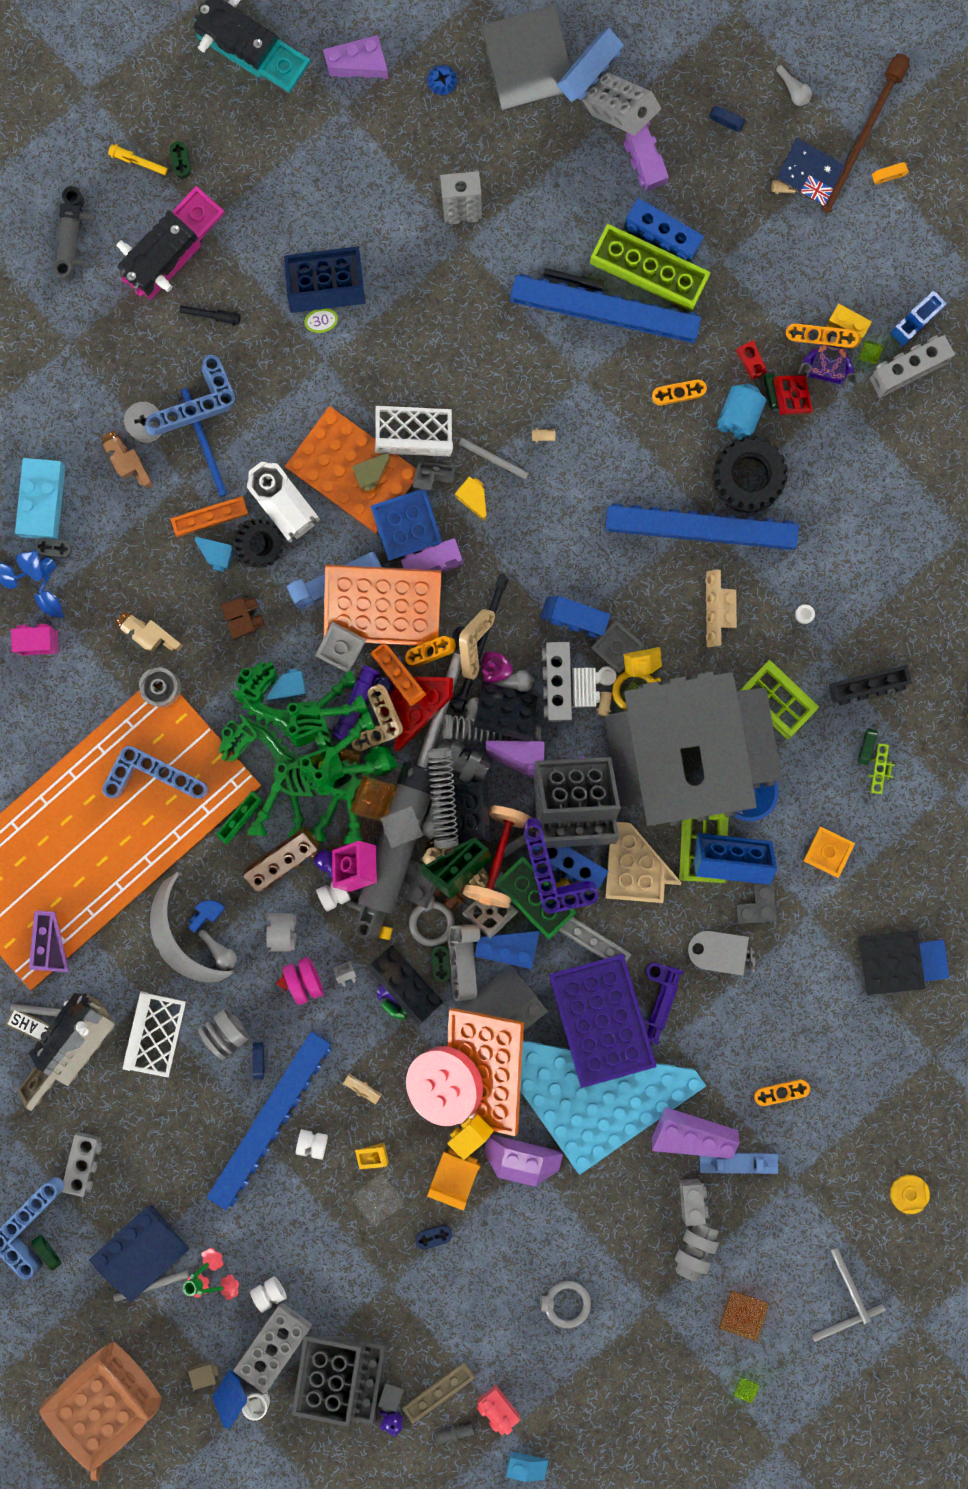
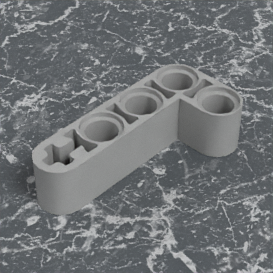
(462, 960)

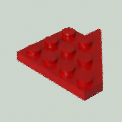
(415, 717)

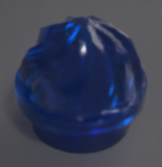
(386, 683)

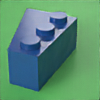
(575, 616)
(509, 948)

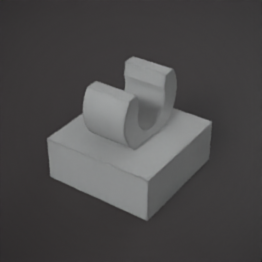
(345, 972)

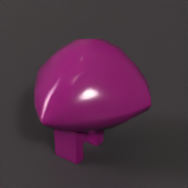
(495, 667)

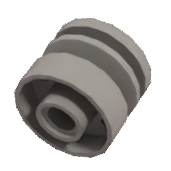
(227, 1031)

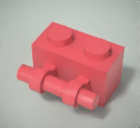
(498, 1410)

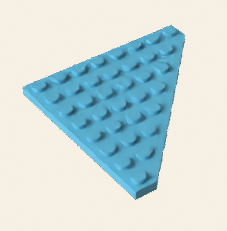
(602, 1116)

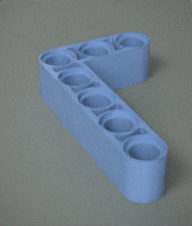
(196, 405)
(313, 591)
(154, 771)
(21, 1221)

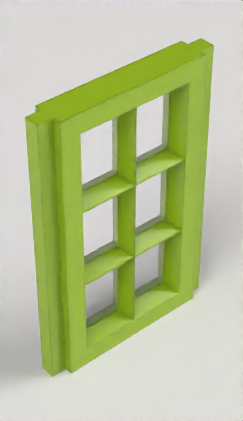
(790, 687)
(686, 841)

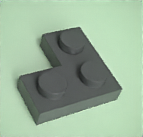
(428, 472)
(762, 910)

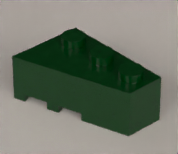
(458, 867)

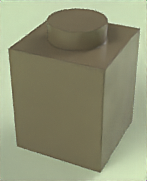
(204, 1374)

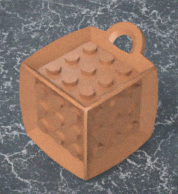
(100, 1407)

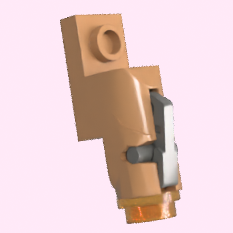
(123, 461)

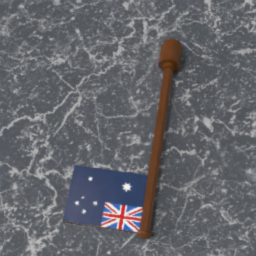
(818, 174)

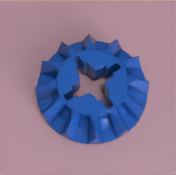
(437, 86)

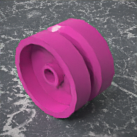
(302, 981)

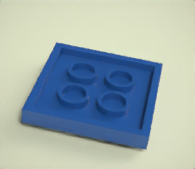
(406, 524)

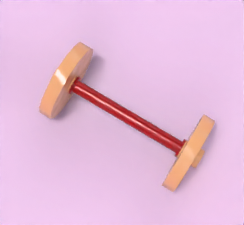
(487, 896)

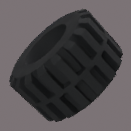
(242, 543)

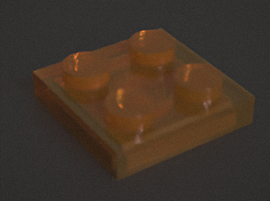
(373, 798)
(744, 1315)

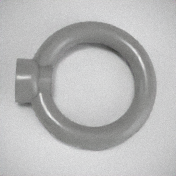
(413, 923)
(547, 1304)

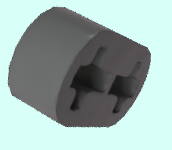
(52, 552)

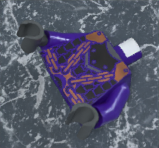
(829, 365)

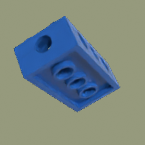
(662, 231)
(596, 873)

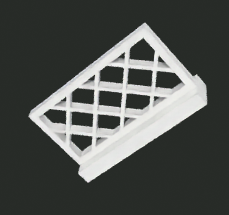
(413, 446)
(137, 1031)

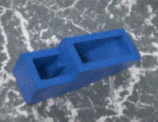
(917, 318)

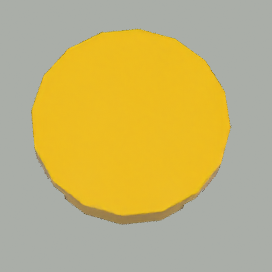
(904, 1189)

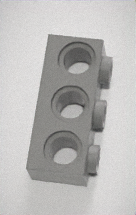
(73, 1170)

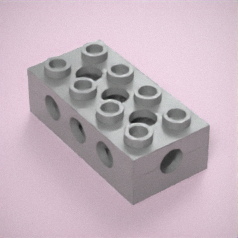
(621, 103)
(461, 197)
(912, 366)
(561, 652)
(275, 1360)

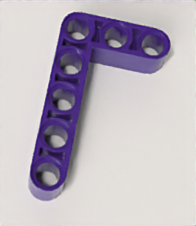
(546, 874)

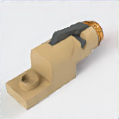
(145, 636)

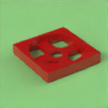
(782, 395)

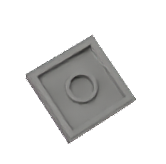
(340, 647)

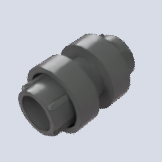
(468, 764)

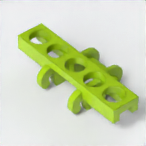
(883, 763)

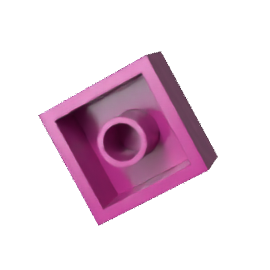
(35, 640)
(354, 866)

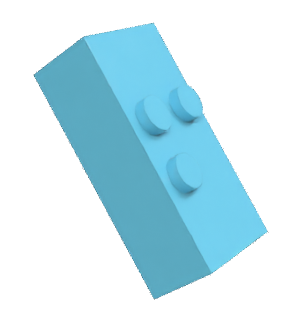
(40, 498)

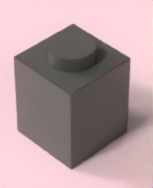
(391, 1396)

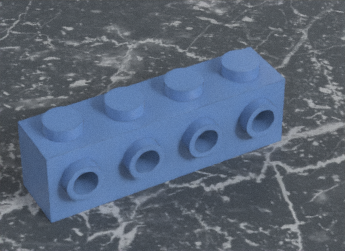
(590, 65)

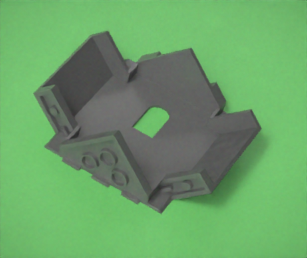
(685, 713)

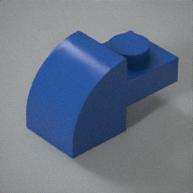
(208, 910)

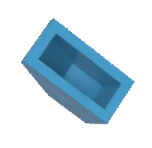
(216, 553)
(288, 686)
(526, 1467)

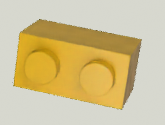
(848, 319)
(470, 1136)

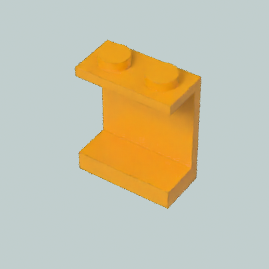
(453, 1179)

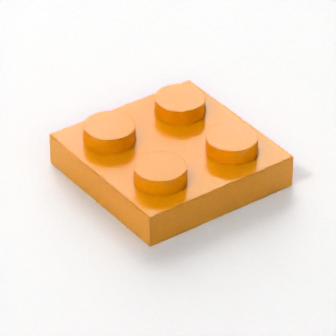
(828, 852)

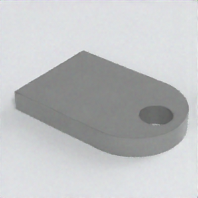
(721, 952)

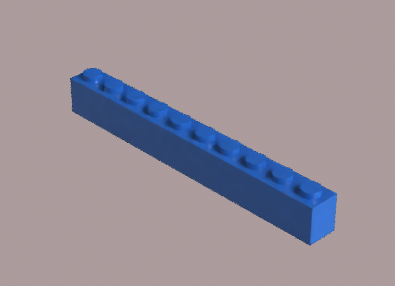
(605, 308)
(701, 527)
(269, 1119)

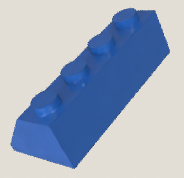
(734, 859)

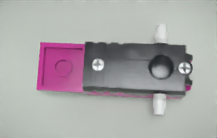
(168, 245)

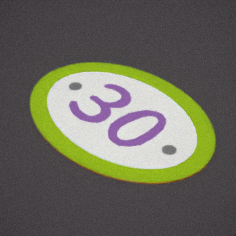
(321, 320)

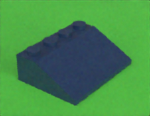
(324, 279)
(139, 1253)

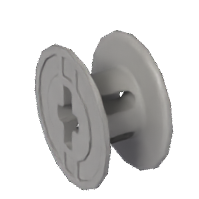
(134, 417)

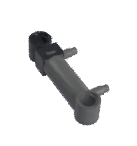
(71, 217)

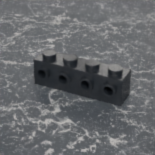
(868, 684)

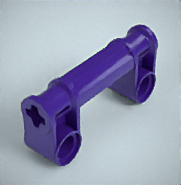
(364, 682)
(669, 978)

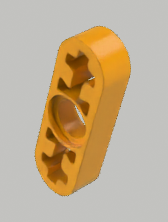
(664, 390)
(437, 653)
(794, 1084)

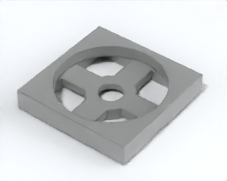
(501, 921)

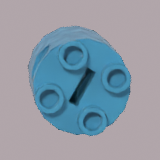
(741, 411)

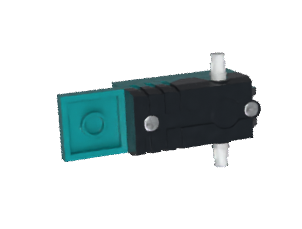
(248, 43)

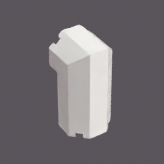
(281, 500)

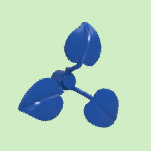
(30, 565)

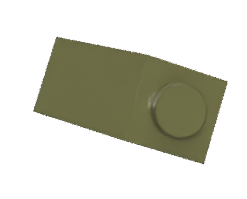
(371, 472)

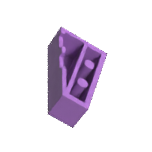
(357, 58)
(646, 159)
(440, 557)
(47, 943)

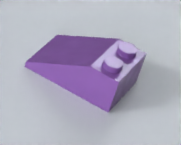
(516, 754)

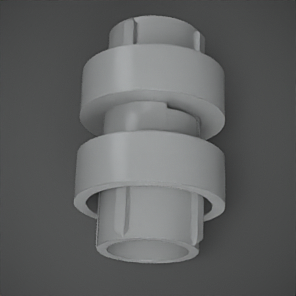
(693, 1259)

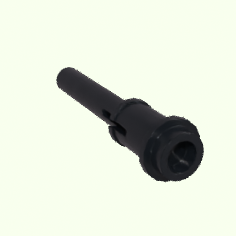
(584, 281)
(220, 316)

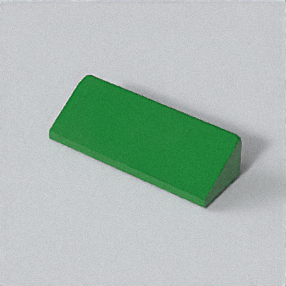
(239, 817)

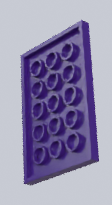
(602, 1021)

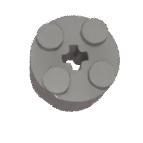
(169, 682)
(280, 932)

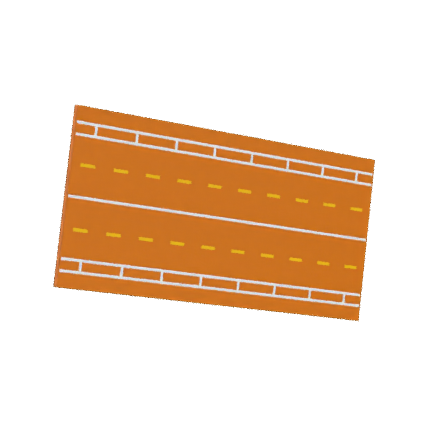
(94, 853)

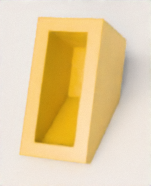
(473, 496)
(642, 662)

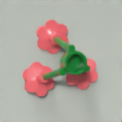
(198, 1285)

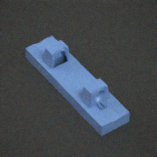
(741, 1163)

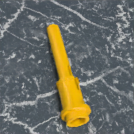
(128, 156)

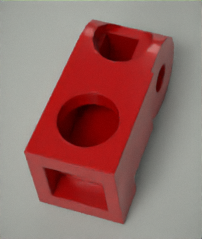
(751, 360)

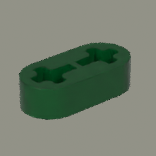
(176, 160)
(770, 390)
(867, 746)
(436, 965)
(46, 1252)

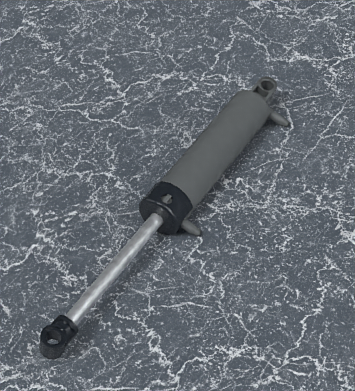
(411, 791)

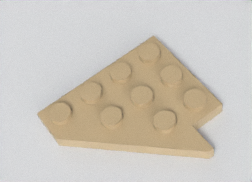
(636, 869)

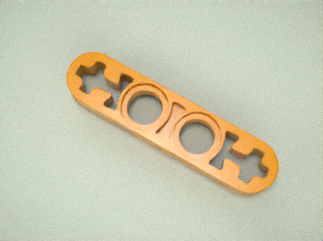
(822, 337)

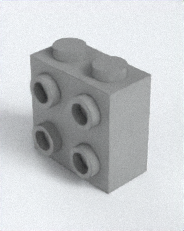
(692, 1201)

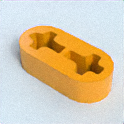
(890, 173)

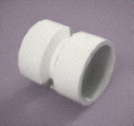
(331, 896)
(311, 1144)
(268, 1294)
(256, 1404)

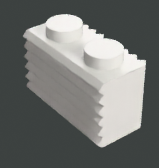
(584, 687)

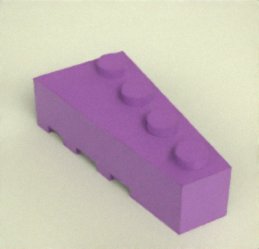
(693, 1136)

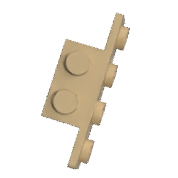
(719, 608)

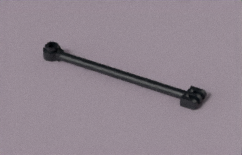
(459, 704)

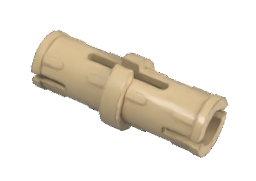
(362, 1089)

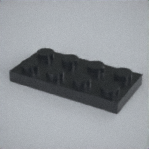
(405, 985)

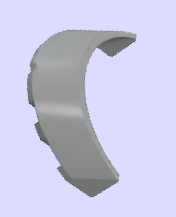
(167, 945)

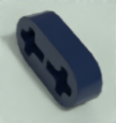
(727, 118)
(258, 1060)
(436, 1241)

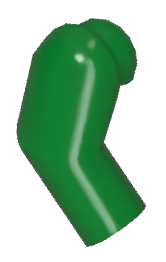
(393, 1011)

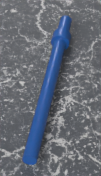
(205, 447)

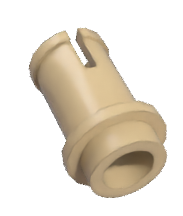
(778, 186)
(543, 435)
(604, 705)

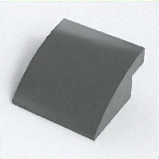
(526, 56)
(577, 801)
(339, 1379)

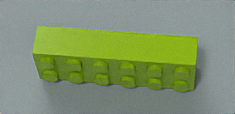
(649, 267)

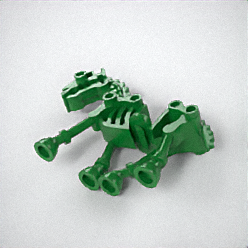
(306, 723)
(285, 764)

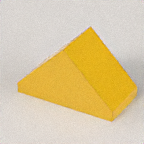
(372, 1156)

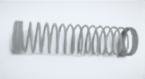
(448, 726)
(447, 842)

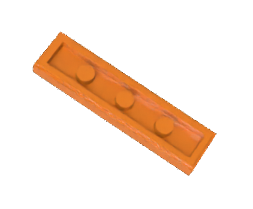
(209, 516)
(398, 674)

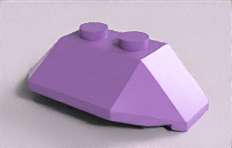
(521, 1160)

